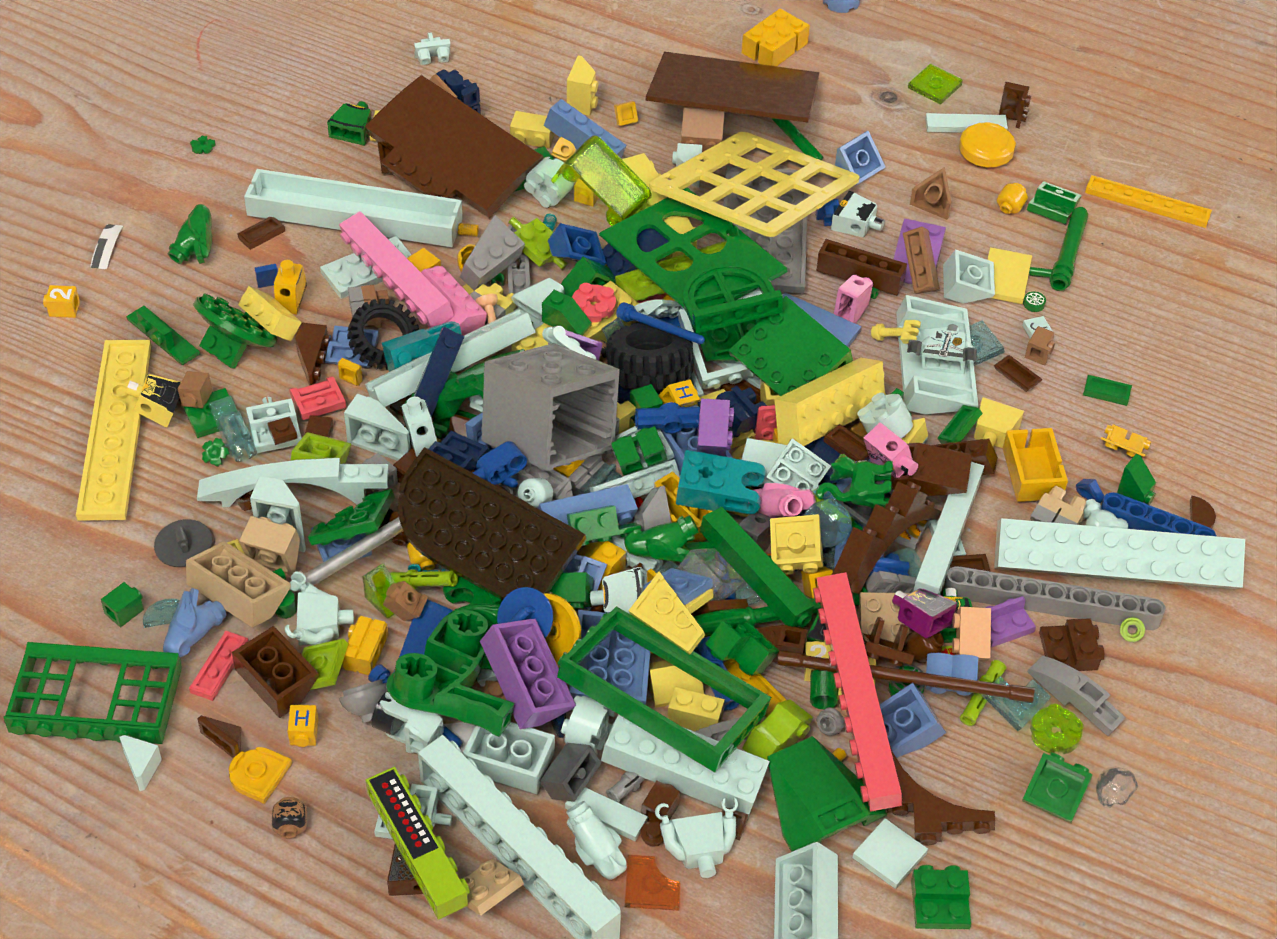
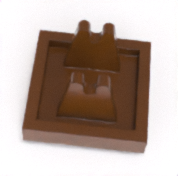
(894, 651)

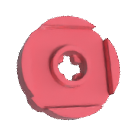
(595, 293)

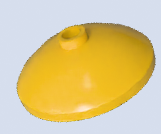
(567, 627)

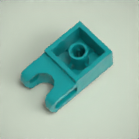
(414, 345)
(718, 482)

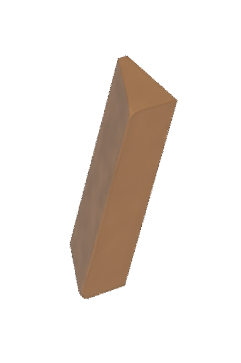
(921, 260)

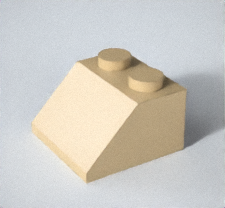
(271, 544)

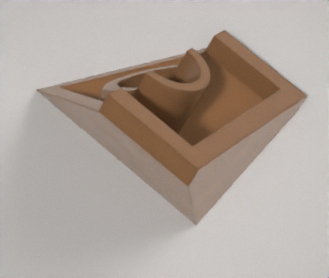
(933, 195)

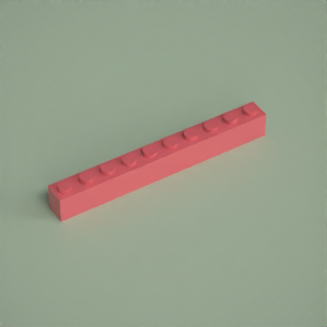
(858, 693)

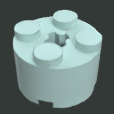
(540, 185)
(889, 411)
(588, 723)

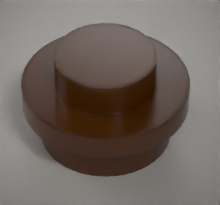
(651, 833)

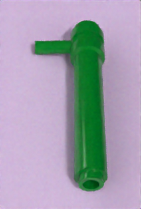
(1064, 268)

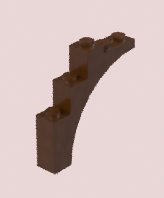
(885, 524)
(934, 814)

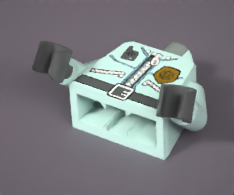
(944, 350)

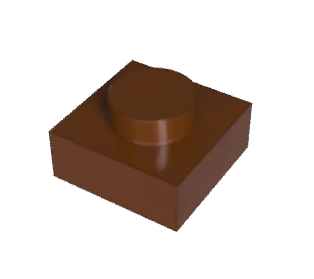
(282, 430)

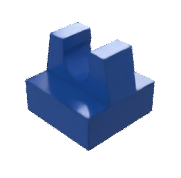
(826, 212)

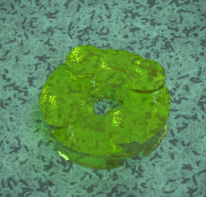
(1057, 717)

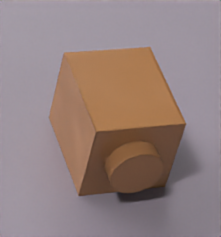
(195, 389)

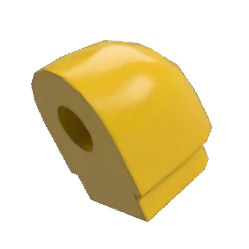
(563, 149)

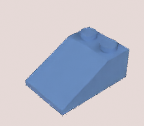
(910, 721)

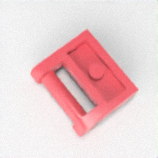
(318, 398)

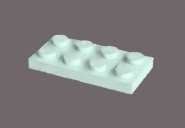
(352, 271)

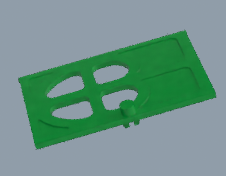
(738, 249)

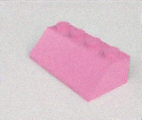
(464, 307)

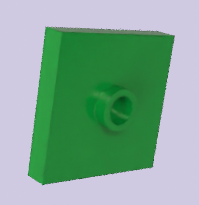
(202, 418)

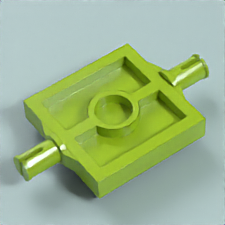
(536, 246)

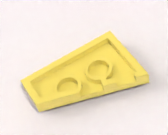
(666, 614)

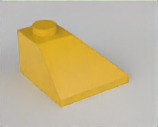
(608, 554)

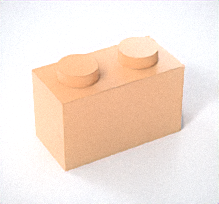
(972, 632)

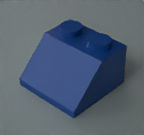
(574, 243)

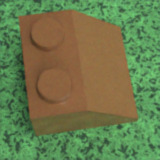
(702, 127)

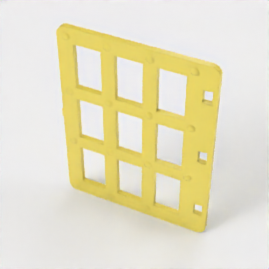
(728, 152)

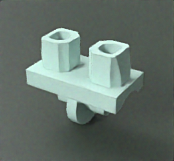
(432, 47)

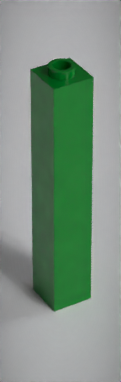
(756, 568)

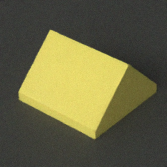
(665, 677)

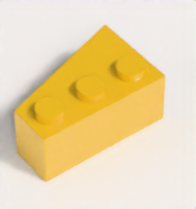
(671, 484)

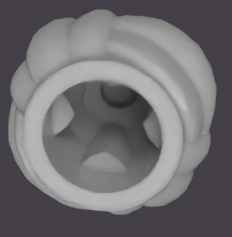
(830, 721)

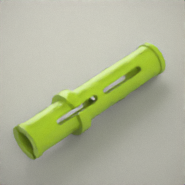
(426, 578)
(977, 701)

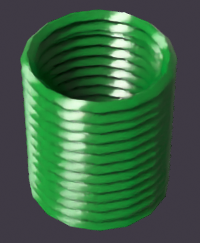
(823, 690)

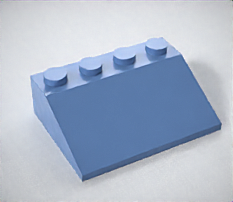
(615, 660)

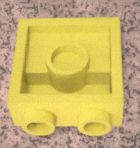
(796, 543)

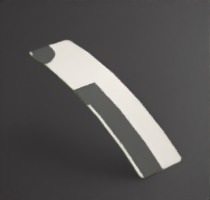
(105, 246)

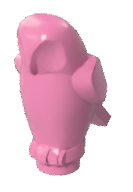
(784, 500)

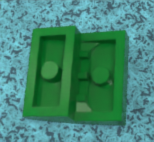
(1054, 202)

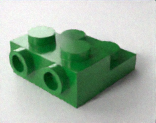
(1058, 786)
(941, 898)

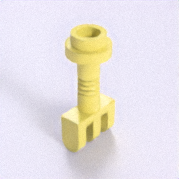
(907, 333)

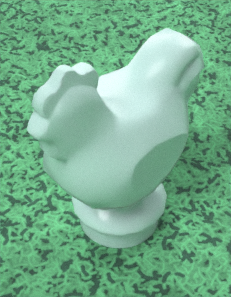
(1101, 518)

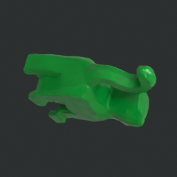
(862, 489)

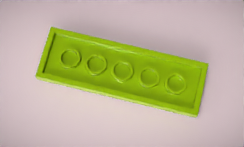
(641, 287)

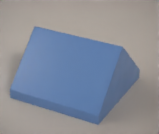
(860, 157)

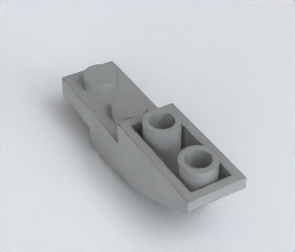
(1074, 687)

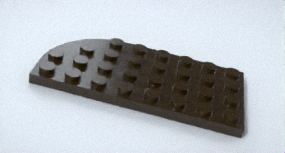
(482, 528)

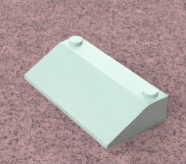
(929, 389)

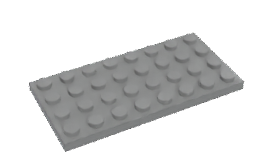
(786, 247)

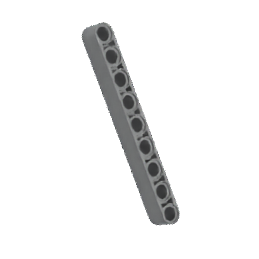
(1055, 597)

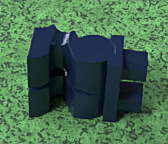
(463, 89)
(744, 410)

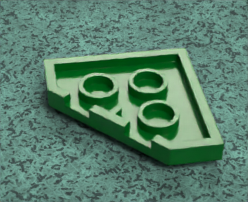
(350, 522)

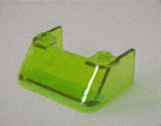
(607, 177)

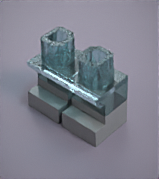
(592, 473)

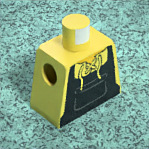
(155, 398)

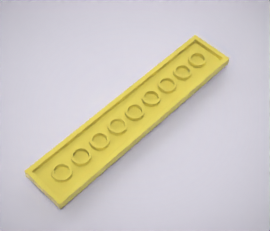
(113, 432)

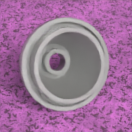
(363, 699)

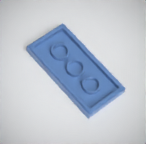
(838, 326)

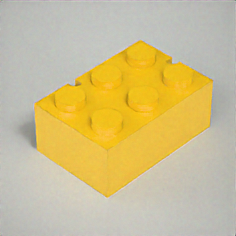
(777, 38)
(1033, 468)

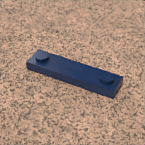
(438, 367)

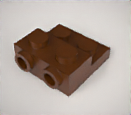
(1073, 644)

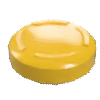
(987, 145)

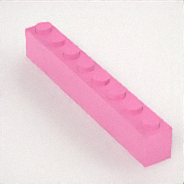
(396, 270)

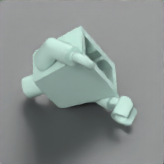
(316, 614)
(699, 839)

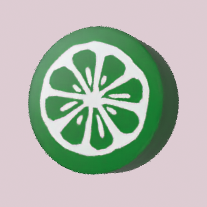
(1034, 301)

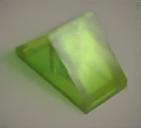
(375, 588)

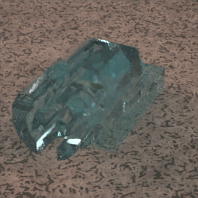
(232, 428)

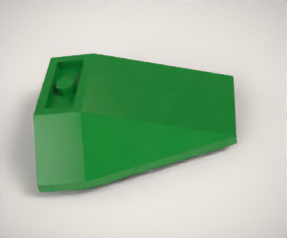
(815, 794)

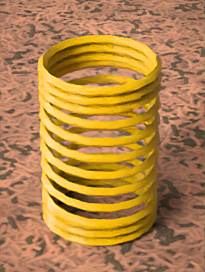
(474, 231)

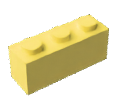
(269, 313)

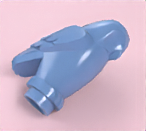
(191, 622)

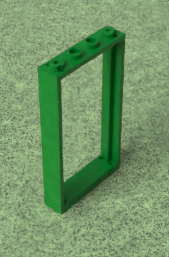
(644, 716)

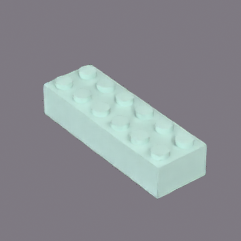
(654, 760)

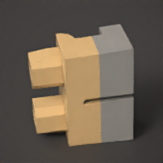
(1054, 510)

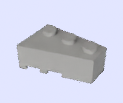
(492, 254)

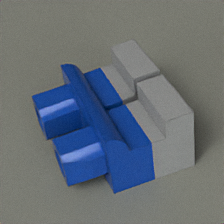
(890, 576)

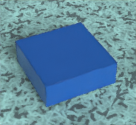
(266, 275)

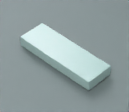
(612, 814)

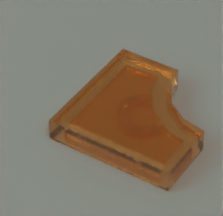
(648, 886)

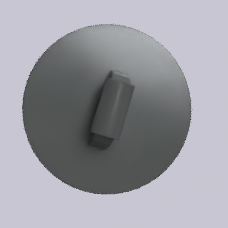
(182, 541)

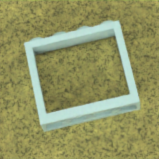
(717, 378)

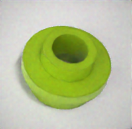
(1132, 637)

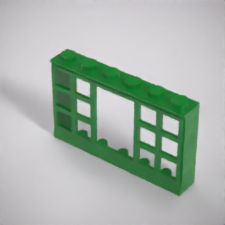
(92, 728)

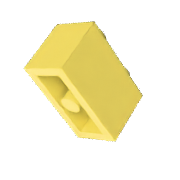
(531, 130)
(695, 709)

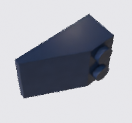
(647, 241)

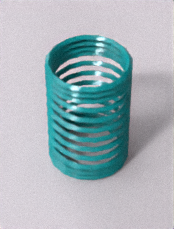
(551, 224)

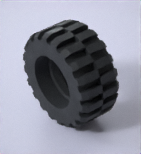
(649, 357)

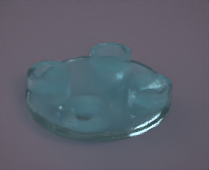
(834, 521)

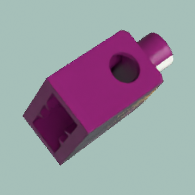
(924, 611)

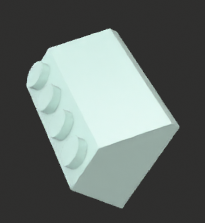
(806, 894)

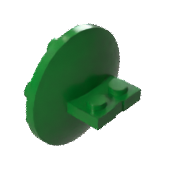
(229, 330)

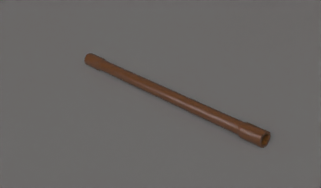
(1012, 692)

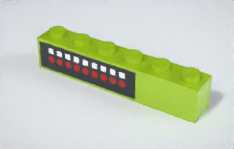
(417, 843)

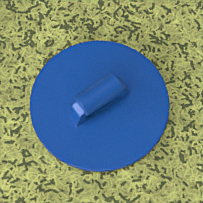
(527, 604)

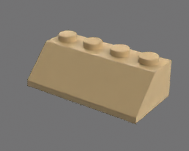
(237, 583)

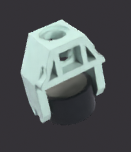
(406, 725)

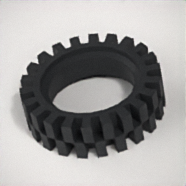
(377, 310)

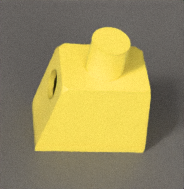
(996, 421)

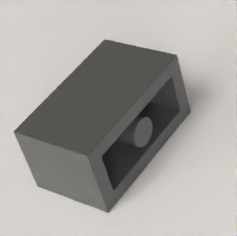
(570, 772)

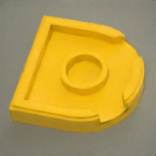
(258, 772)

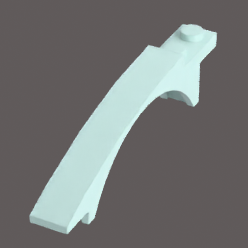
(346, 479)

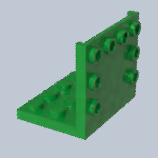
(790, 349)

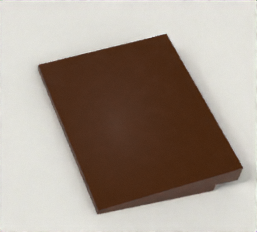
(734, 87)

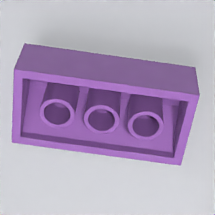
(527, 672)

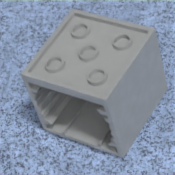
(550, 405)

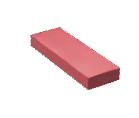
(217, 666)

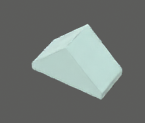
(142, 759)

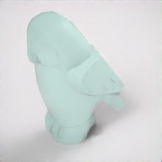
(596, 842)

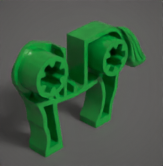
(448, 669)

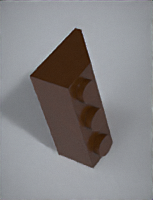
(275, 670)

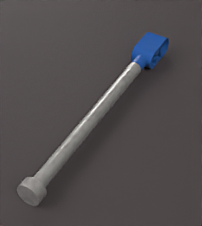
(493, 467)

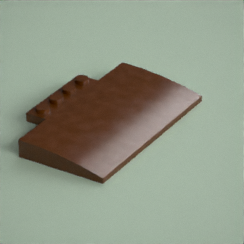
(450, 148)

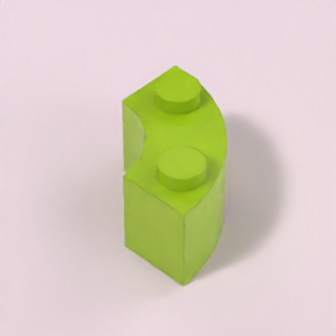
(778, 730)

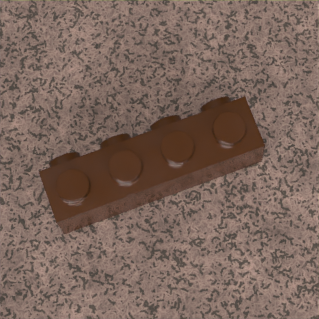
(844, 261)

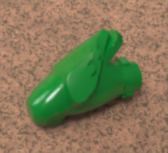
(193, 236)
(663, 540)

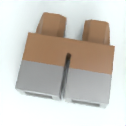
(362, 294)

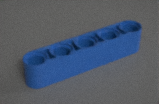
(1149, 518)

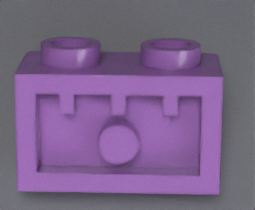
(1009, 621)

